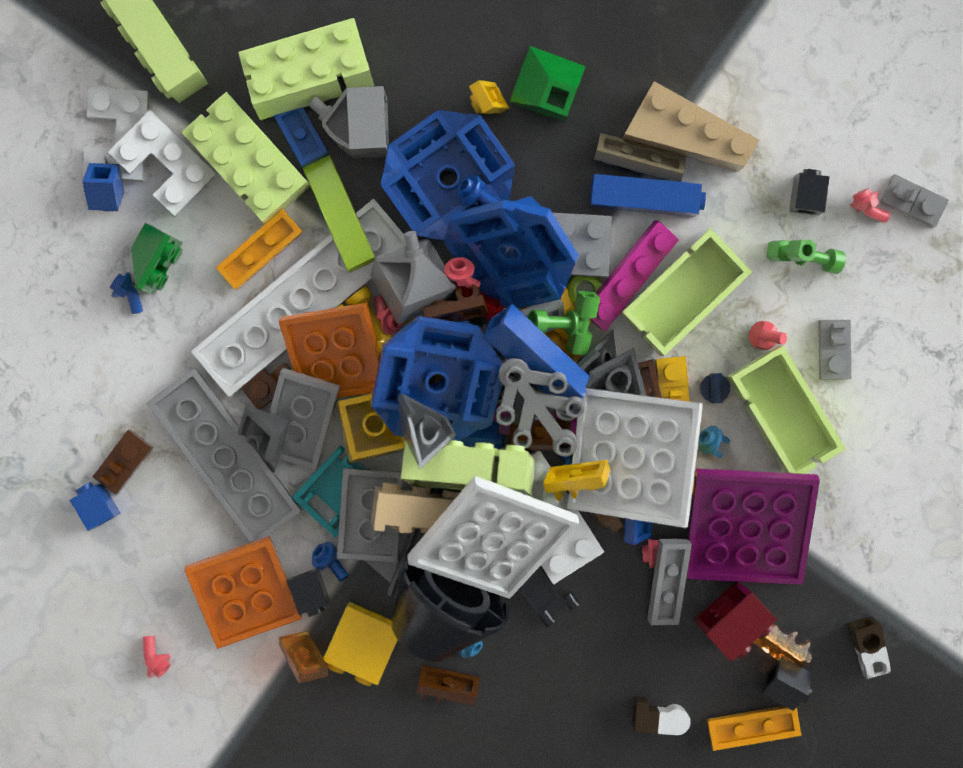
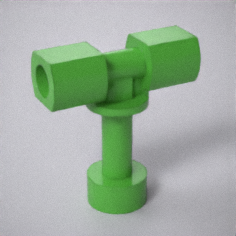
(803, 251)
(574, 322)

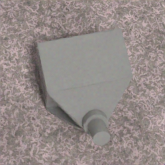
(357, 121)
(411, 278)

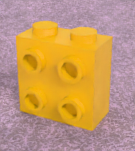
(361, 645)

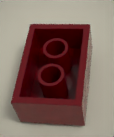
(735, 621)

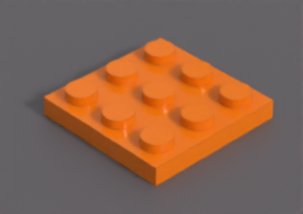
(334, 347)
(242, 592)

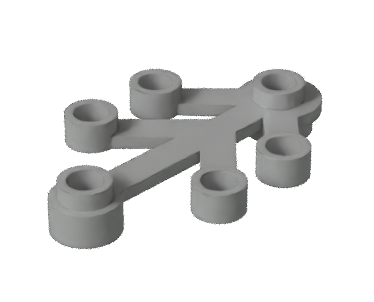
(536, 403)

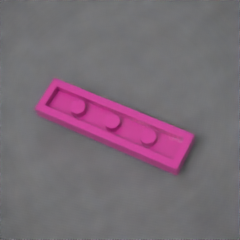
(633, 272)

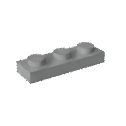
(669, 581)

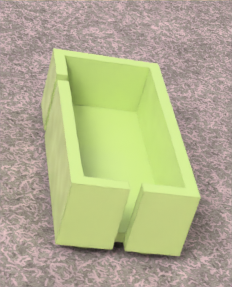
(157, 47)
(303, 67)
(246, 158)
(686, 292)
(785, 412)
(458, 464)

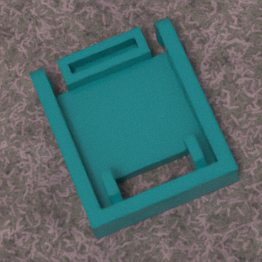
(328, 486)

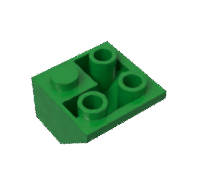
(547, 84)
(152, 257)

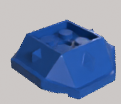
(440, 145)
(515, 251)
(448, 348)

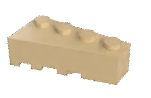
(688, 130)
(408, 508)

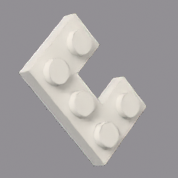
(126, 109)
(155, 138)

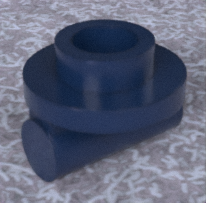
(715, 388)

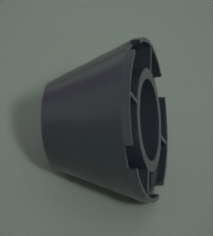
(441, 615)

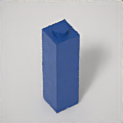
(646, 195)
(520, 339)

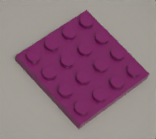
(751, 525)

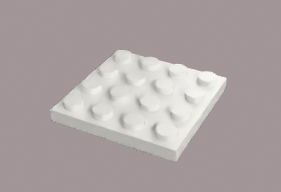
(649, 455)
(492, 538)

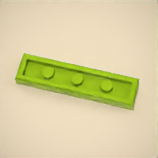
(339, 214)

